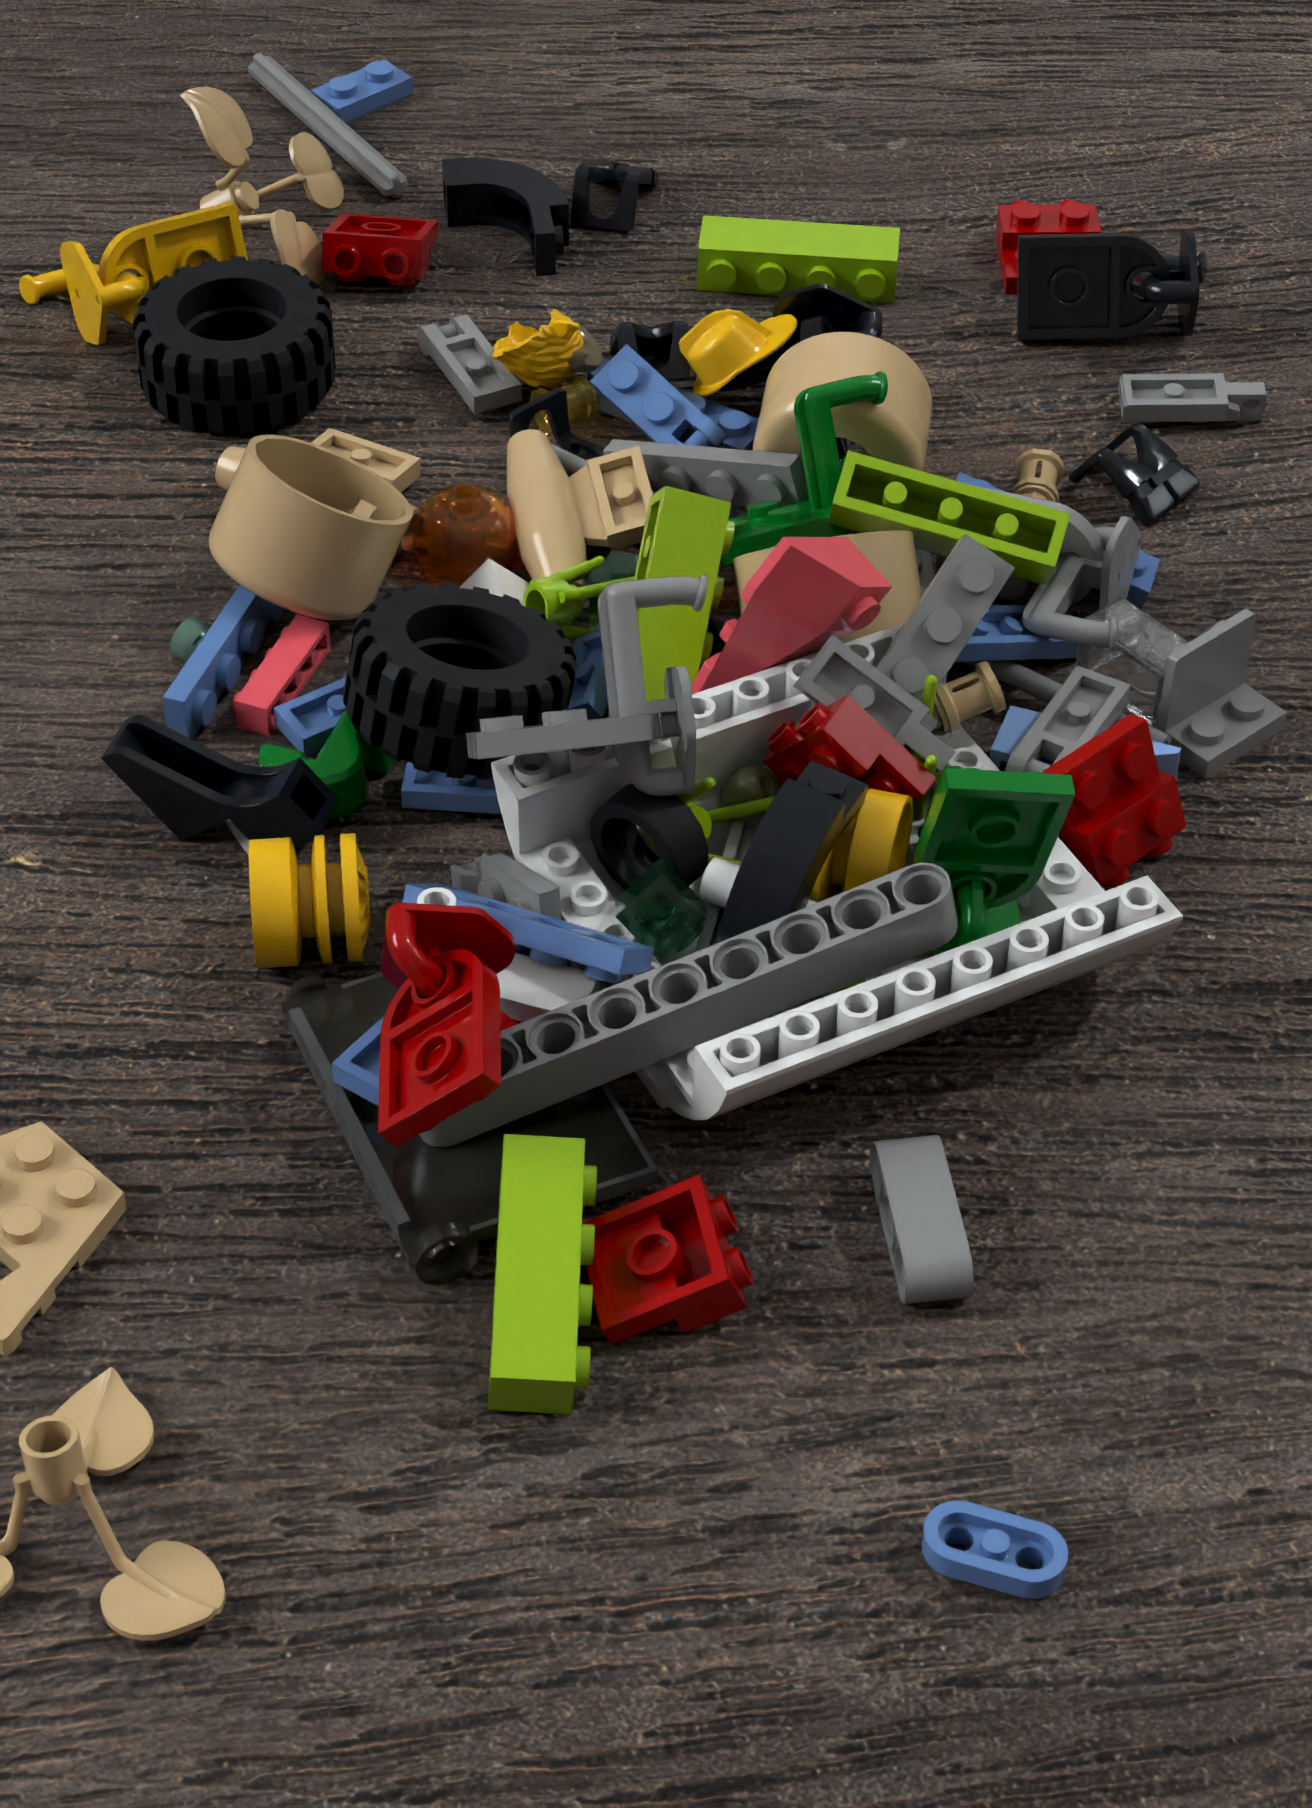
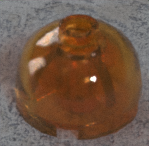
(463, 530)

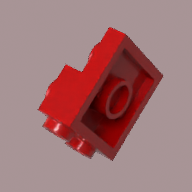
(1031, 219)
(378, 247)
(849, 742)
(1120, 801)
(667, 1262)

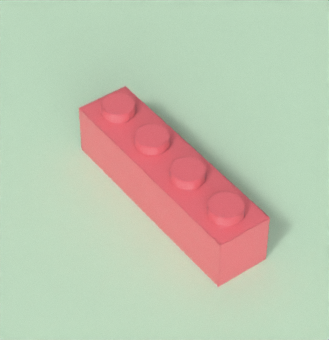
(281, 673)

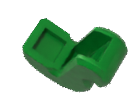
(340, 764)

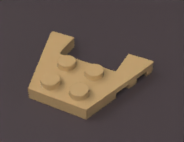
(50, 1220)

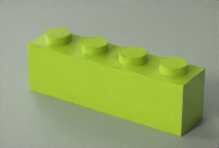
(791, 255)
(940, 510)
(685, 539)
(538, 1275)

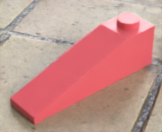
(794, 606)

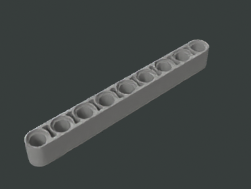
(711, 994)

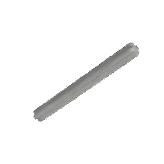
(328, 126)

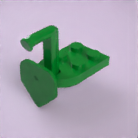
(769, 521)
(992, 841)

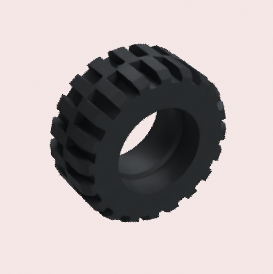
(235, 346)
(441, 661)

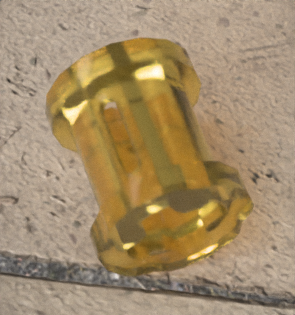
(580, 398)

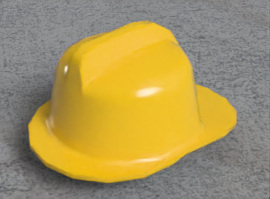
(729, 344)

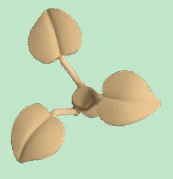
(228, 137)
(105, 1434)

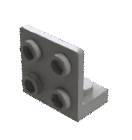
(1207, 700)

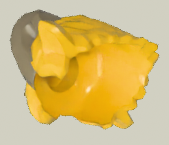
(548, 355)

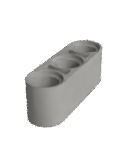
(921, 1220)

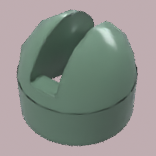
(188, 637)

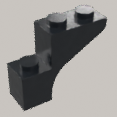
(201, 788)

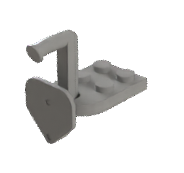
(1077, 571)
(631, 717)

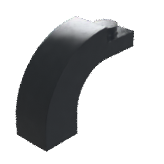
(511, 198)
(791, 847)

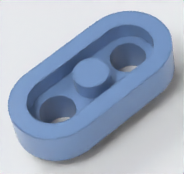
(995, 1550)

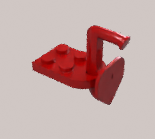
(445, 1018)

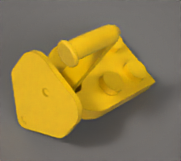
(149, 251)

